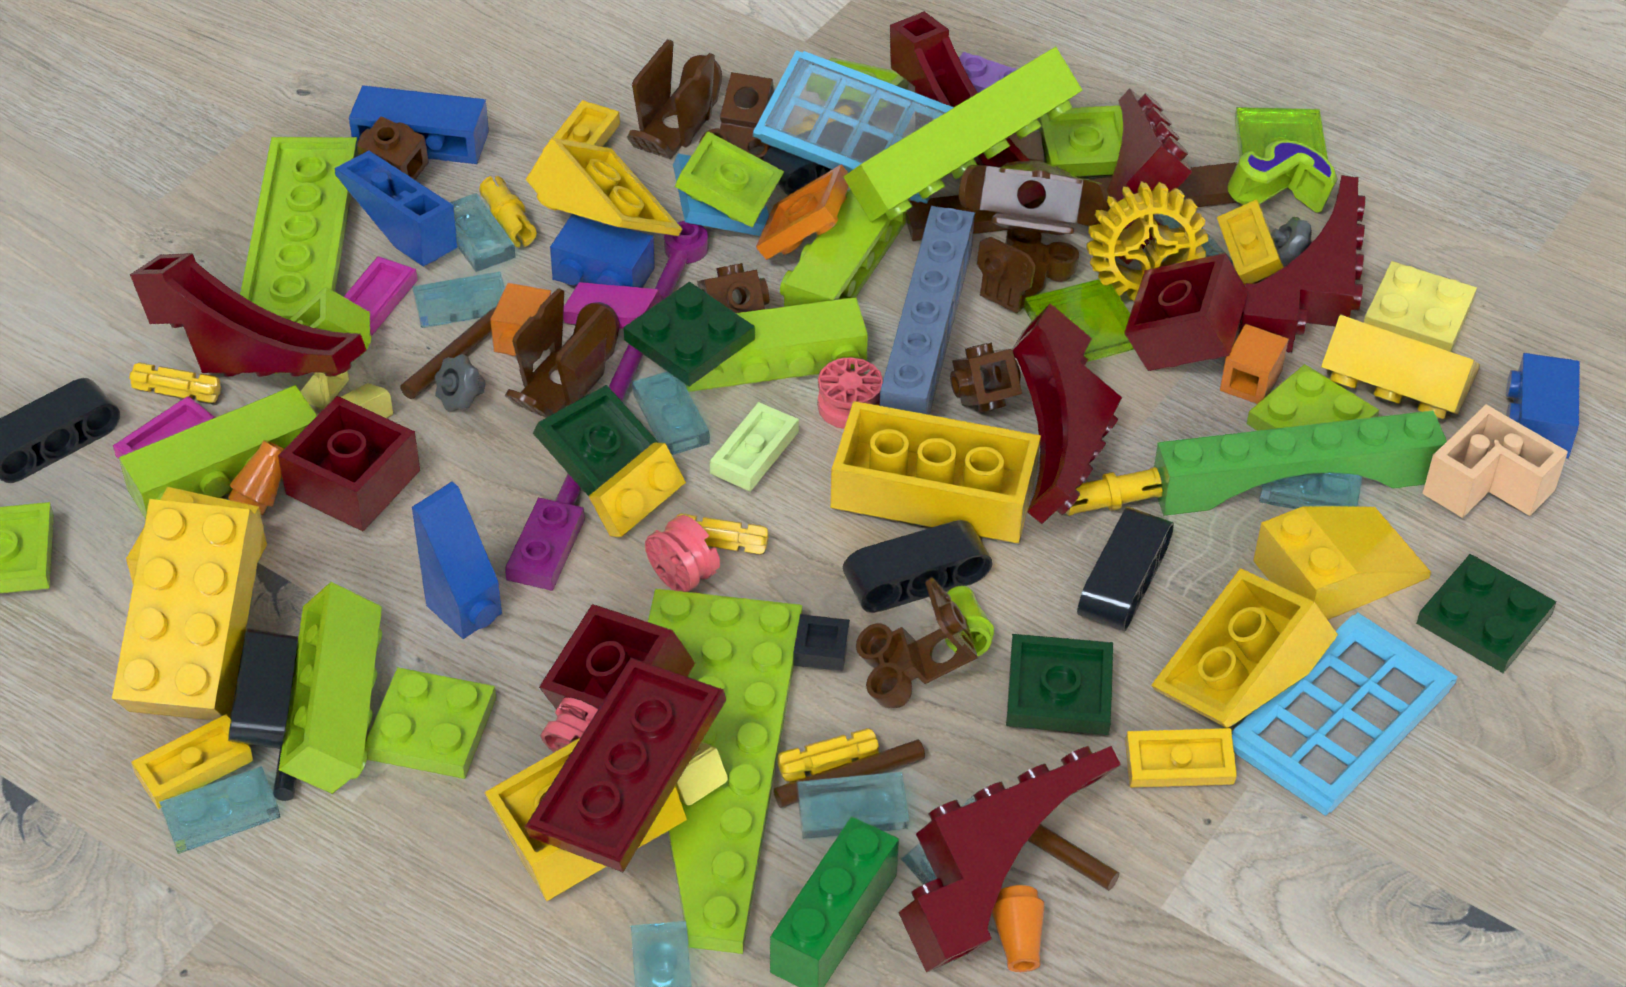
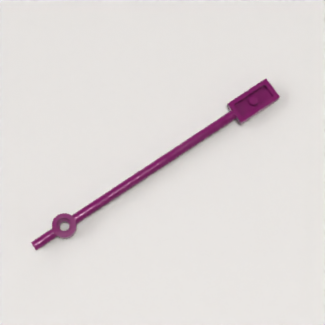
(556, 524)

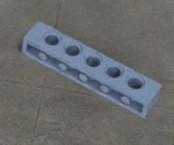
(929, 311)

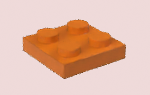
(803, 213)

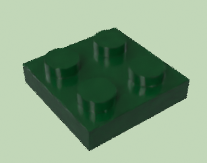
(689, 333)
(594, 438)
(1486, 613)
(1060, 684)

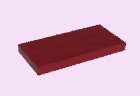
(626, 764)

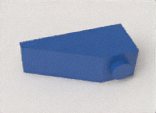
(401, 207)
(454, 563)

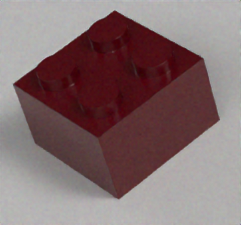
(1186, 312)
(349, 463)
(601, 651)

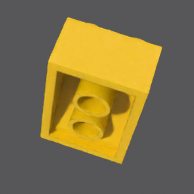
(596, 186)
(1337, 556)
(1246, 650)

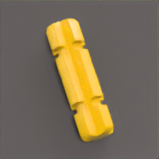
(175, 382)
(731, 535)
(826, 754)

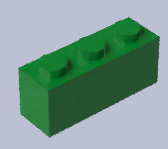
(834, 905)

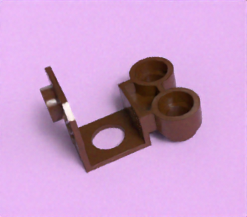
(739, 123)
(1022, 266)
(901, 658)

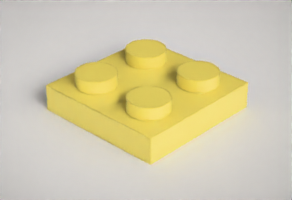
(1421, 305)

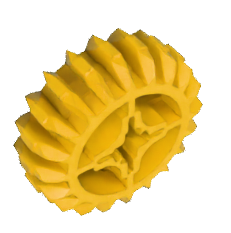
(1113, 241)

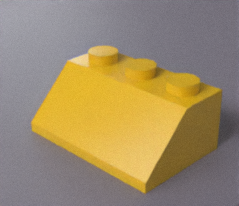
(1399, 367)
(550, 866)

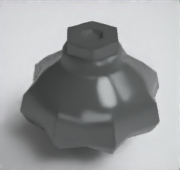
(1292, 239)
(458, 383)

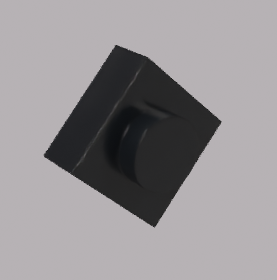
(821, 642)

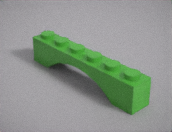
(1212, 469)

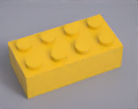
(934, 471)
(188, 610)

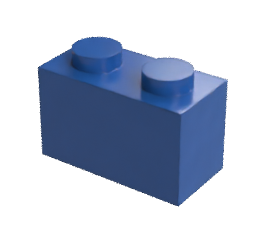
(601, 254)
(1546, 397)

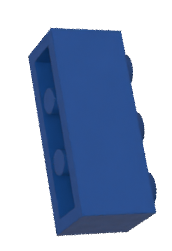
(451, 124)

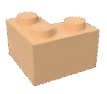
(1497, 458)

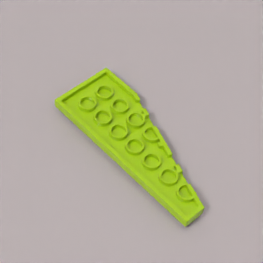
(717, 850)

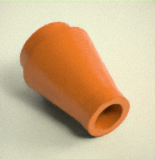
(259, 478)
(1019, 925)

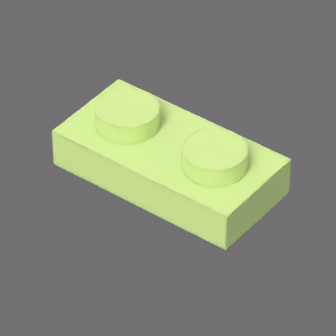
(754, 446)

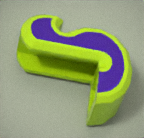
(1282, 167)

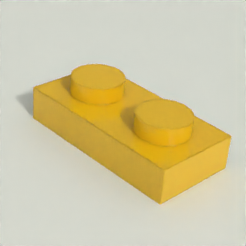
(589, 124)
(1250, 242)
(637, 489)
(1180, 757)
(191, 761)

